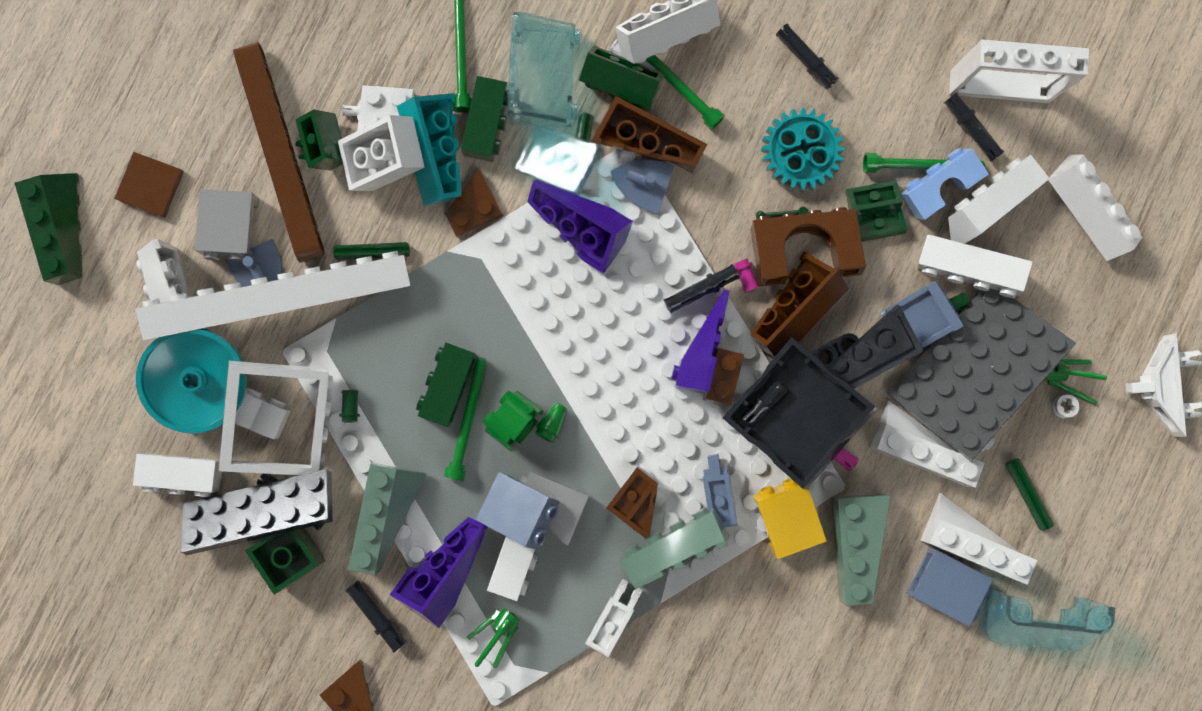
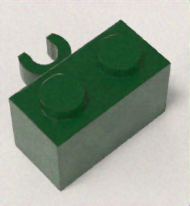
(319, 140)

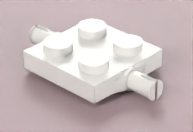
(377, 103)

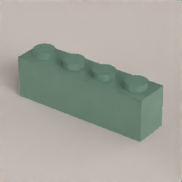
(383, 511)
(675, 547)

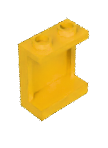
(789, 518)

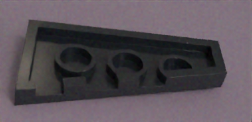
(878, 350)

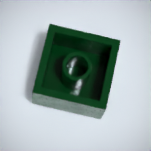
(284, 558)

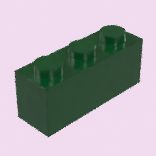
(621, 77)
(485, 119)
(446, 384)

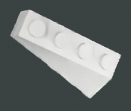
(665, 27)
(995, 200)
(1095, 207)
(974, 265)
(161, 271)
(915, 444)
(964, 536)

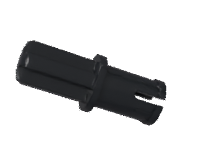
(765, 402)

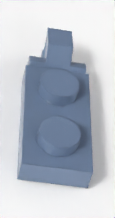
(719, 491)

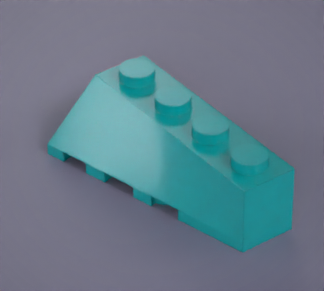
(436, 137)

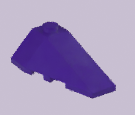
(588, 225)
(698, 362)
(438, 581)

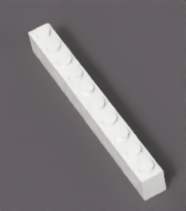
(272, 297)

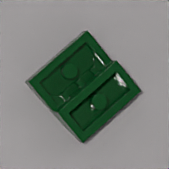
(878, 210)

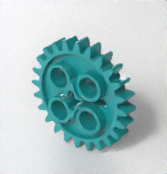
(809, 170)

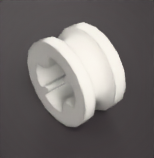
(1072, 402)

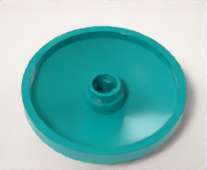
(185, 380)

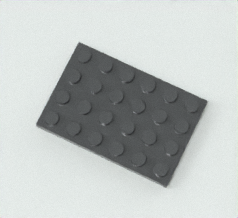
(981, 372)

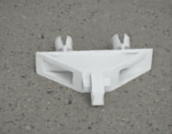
(1162, 385)

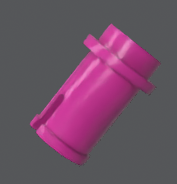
(746, 275)
(846, 459)

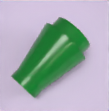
(551, 424)

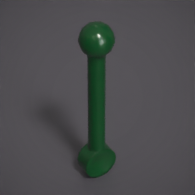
(803, 210)

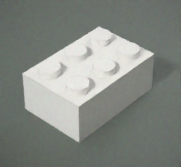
(381, 153)

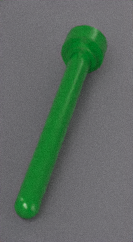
(462, 98)
(711, 116)
(873, 162)
(456, 469)

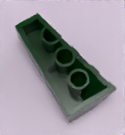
(53, 224)

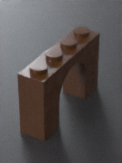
(837, 228)

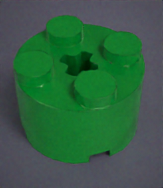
(512, 420)

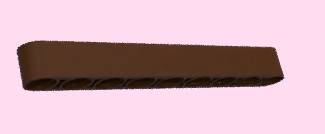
(279, 152)

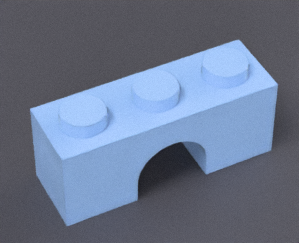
(924, 195)

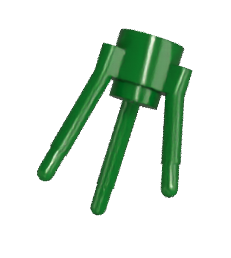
(1062, 373)
(505, 623)

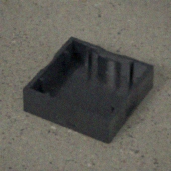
(809, 421)

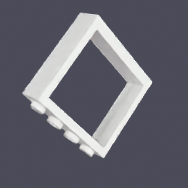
(1063, 63)
(320, 432)

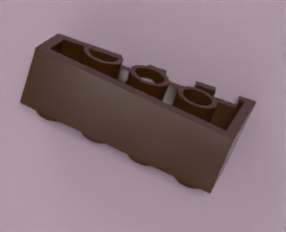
(642, 133)
(800, 305)

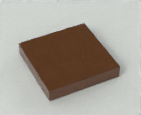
(149, 184)

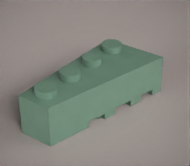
(858, 538)

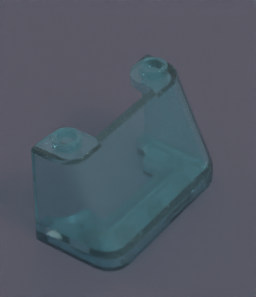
(541, 71)
(1011, 622)

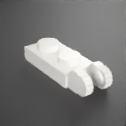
(612, 620)

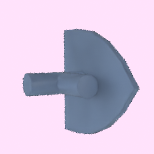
(643, 182)
(264, 264)

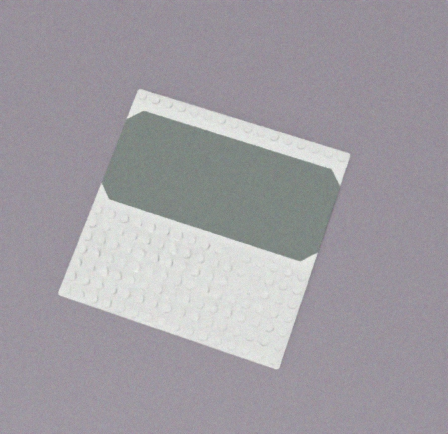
(566, 339)

